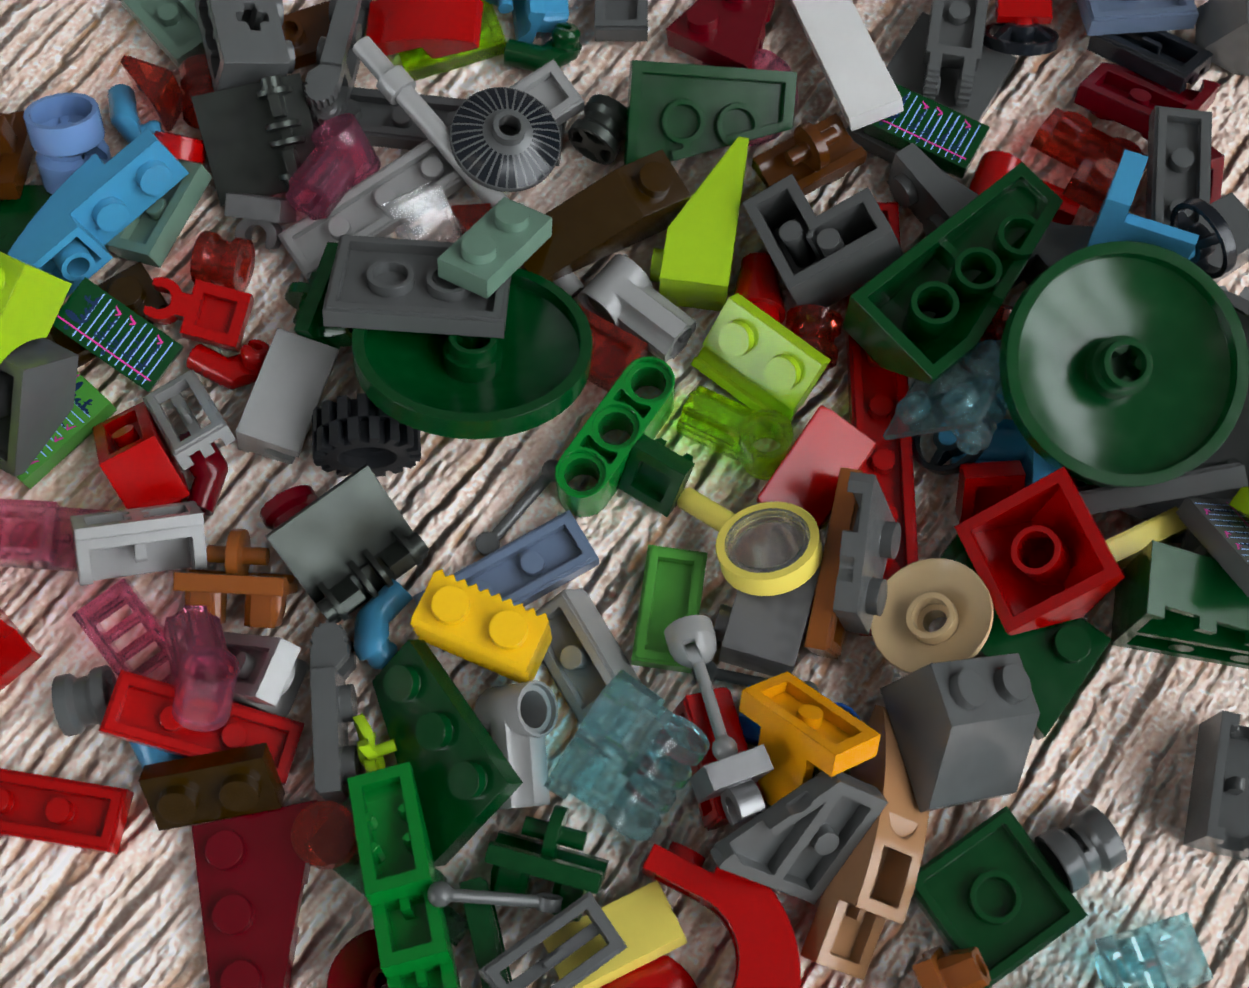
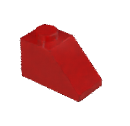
(138, 460)

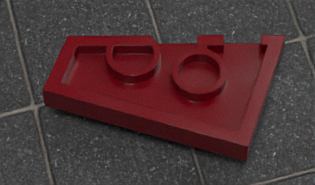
(250, 897)

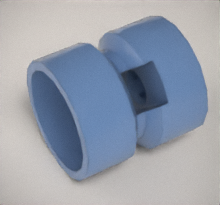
(65, 134)

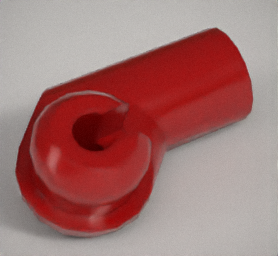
(229, 371)

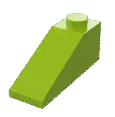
(702, 237)

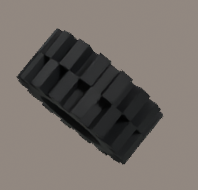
(361, 434)

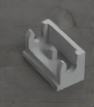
(285, 396)
(138, 541)

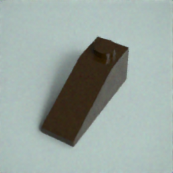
(611, 216)

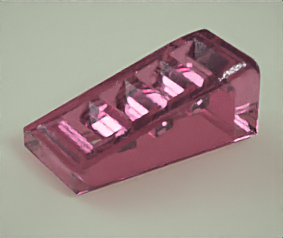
(108, 603)

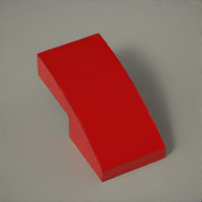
(434, 25)

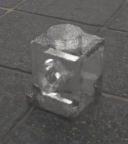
(424, 215)

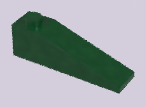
(949, 286)

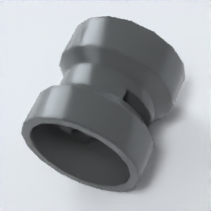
(1082, 848)

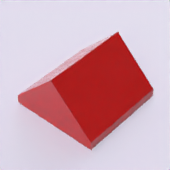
(1040, 555)

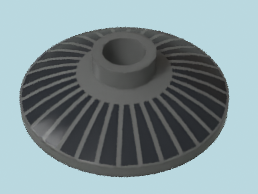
(499, 159)

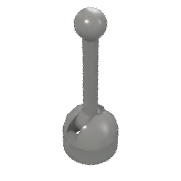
(692, 645)

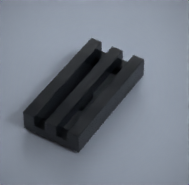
(1155, 56)

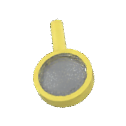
(762, 547)

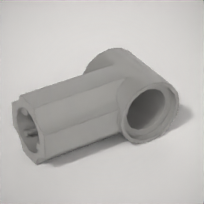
(627, 299)
(518, 721)

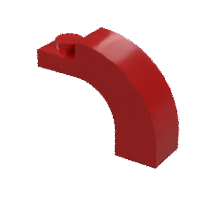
(749, 911)

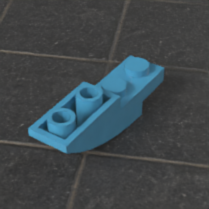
(95, 207)

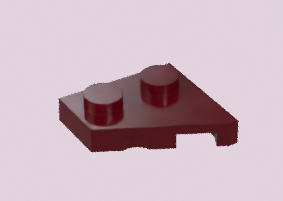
(1129, 98)

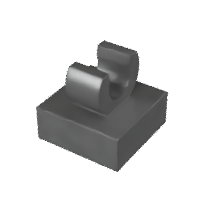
(260, 211)
(735, 782)

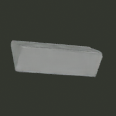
(582, 650)

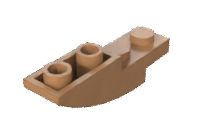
(880, 871)

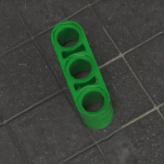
(617, 411)

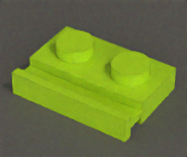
(759, 359)

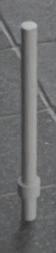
(399, 89)

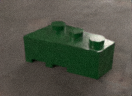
(1181, 607)

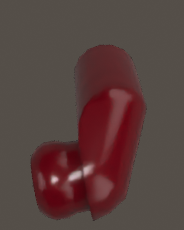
(208, 479)

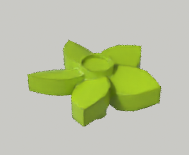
(370, 754)

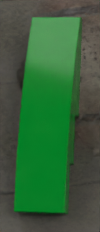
(396, 878)

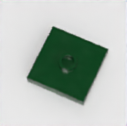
(996, 895)

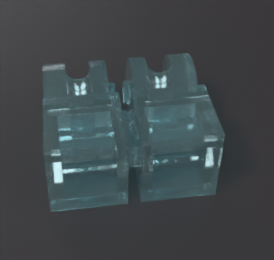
(622, 729)

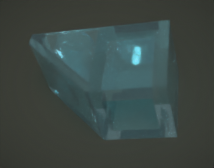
(1153, 956)

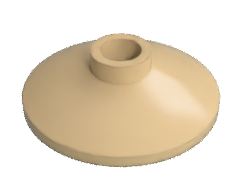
(919, 596)

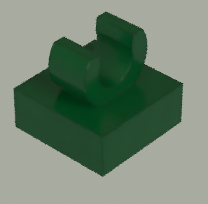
(656, 474)

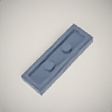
(533, 562)

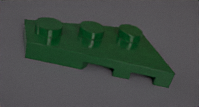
(703, 107)
(1052, 656)
(452, 755)

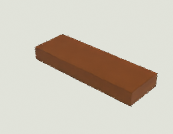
(825, 631)

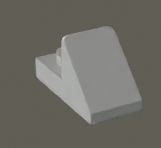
(267, 672)

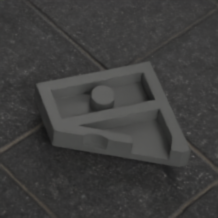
(864, 555)
(803, 836)

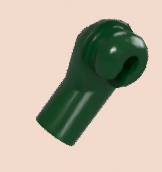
(563, 48)

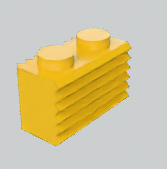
(482, 627)

